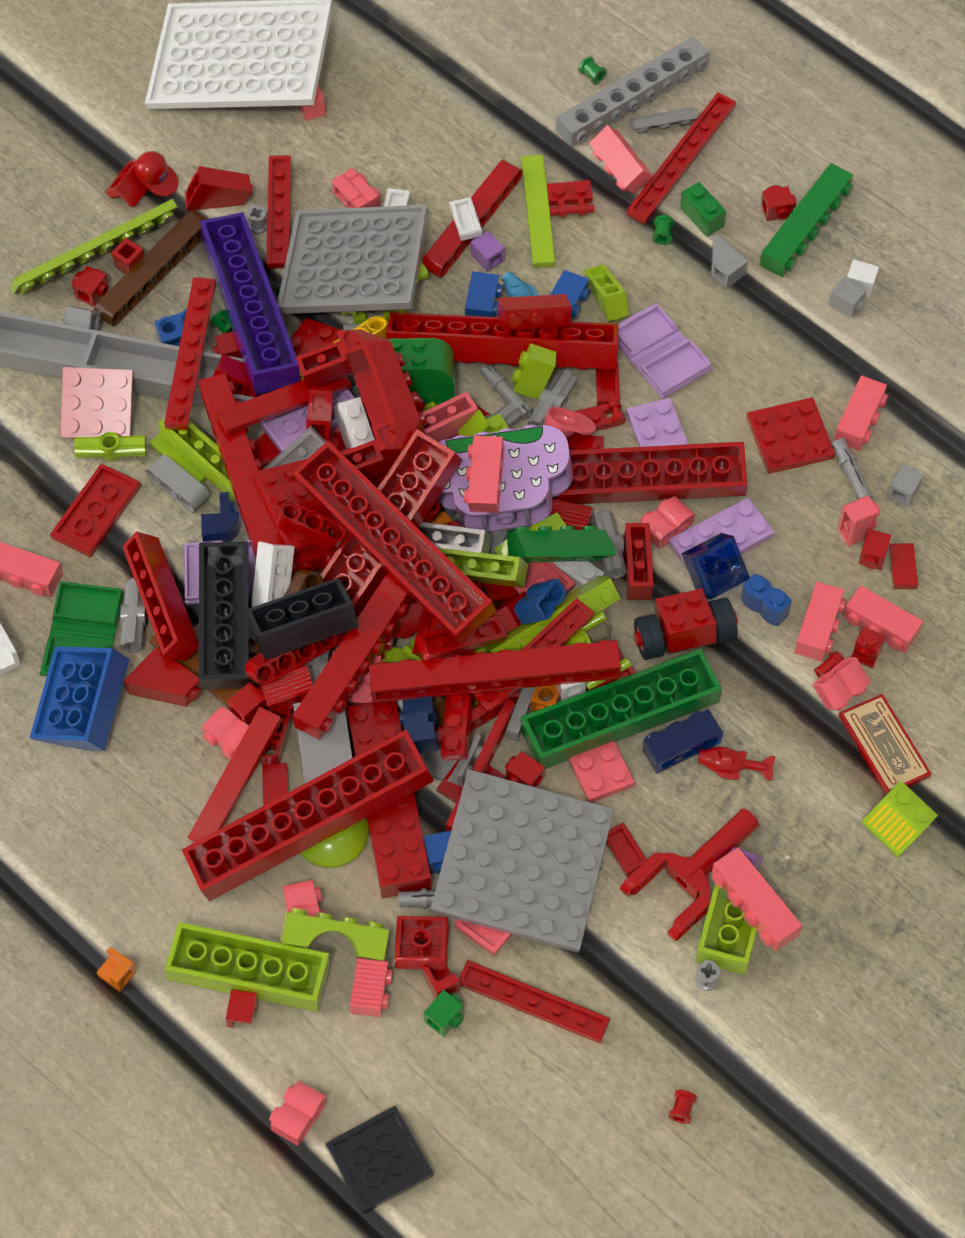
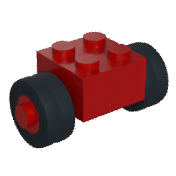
(684, 623)

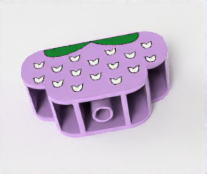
(534, 471)

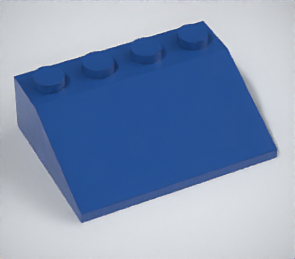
(80, 697)

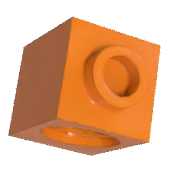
(544, 691)

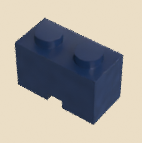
(420, 719)

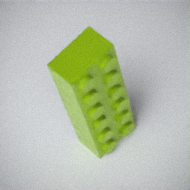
(248, 964)

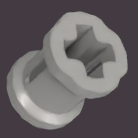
(256, 216)
(714, 972)

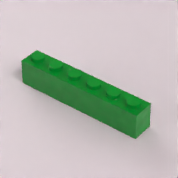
(806, 220)

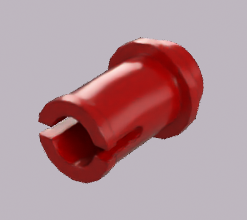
(828, 664)

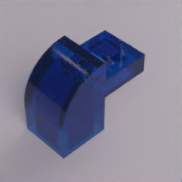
(222, 525)

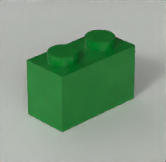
(703, 209)

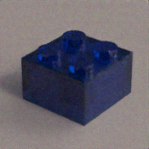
(716, 565)

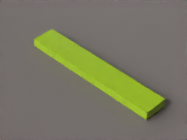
(538, 211)

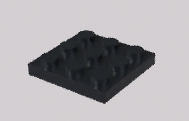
(379, 1160)

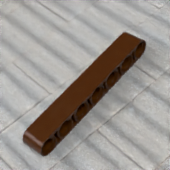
(151, 269)

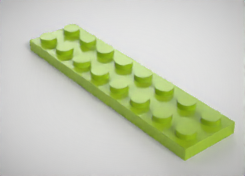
(85, 251)

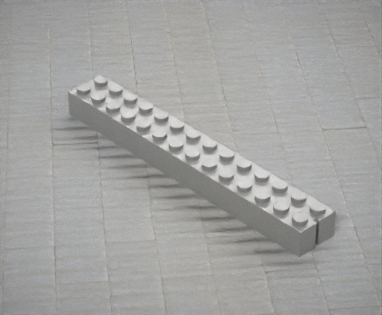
(49, 346)

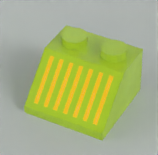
(899, 818)

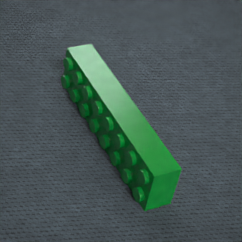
(621, 709)

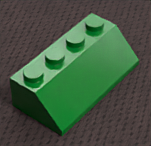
(560, 545)

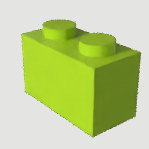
(534, 371)

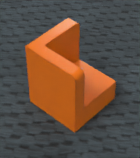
(117, 970)

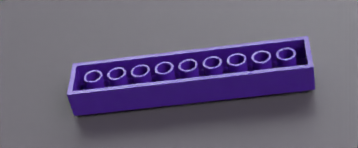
(250, 303)

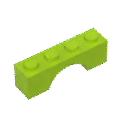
(367, 941)

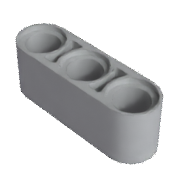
(177, 483)

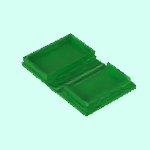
(83, 618)

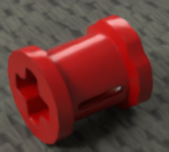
(682, 1106)

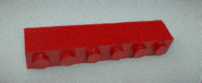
(160, 596)

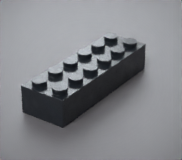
(222, 614)

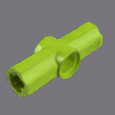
(122, 446)

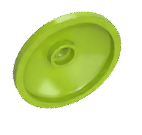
(339, 848)

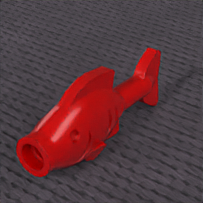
(728, 762)

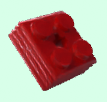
(411, 931)

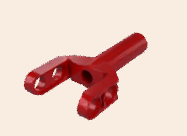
(693, 871)

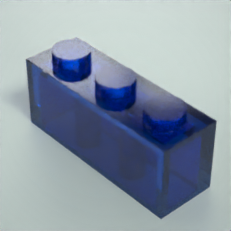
(682, 740)

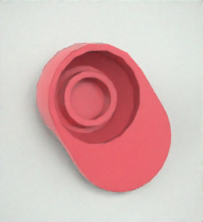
(569, 421)

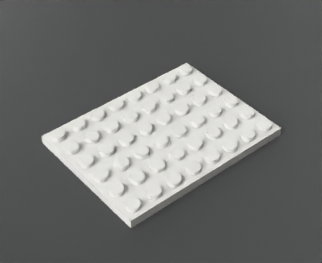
(240, 54)

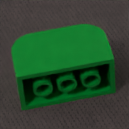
(429, 367)

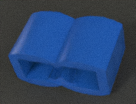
(540, 601)
(770, 602)

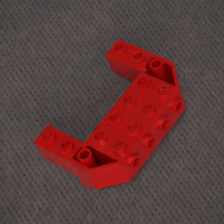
(382, 390)

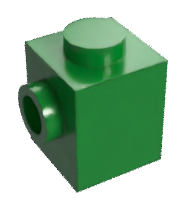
(444, 1013)

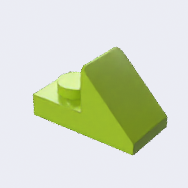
(478, 423)

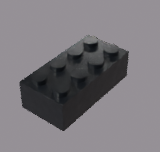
(302, 618)

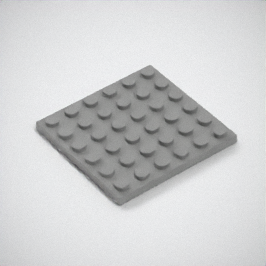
(353, 259)
(522, 861)

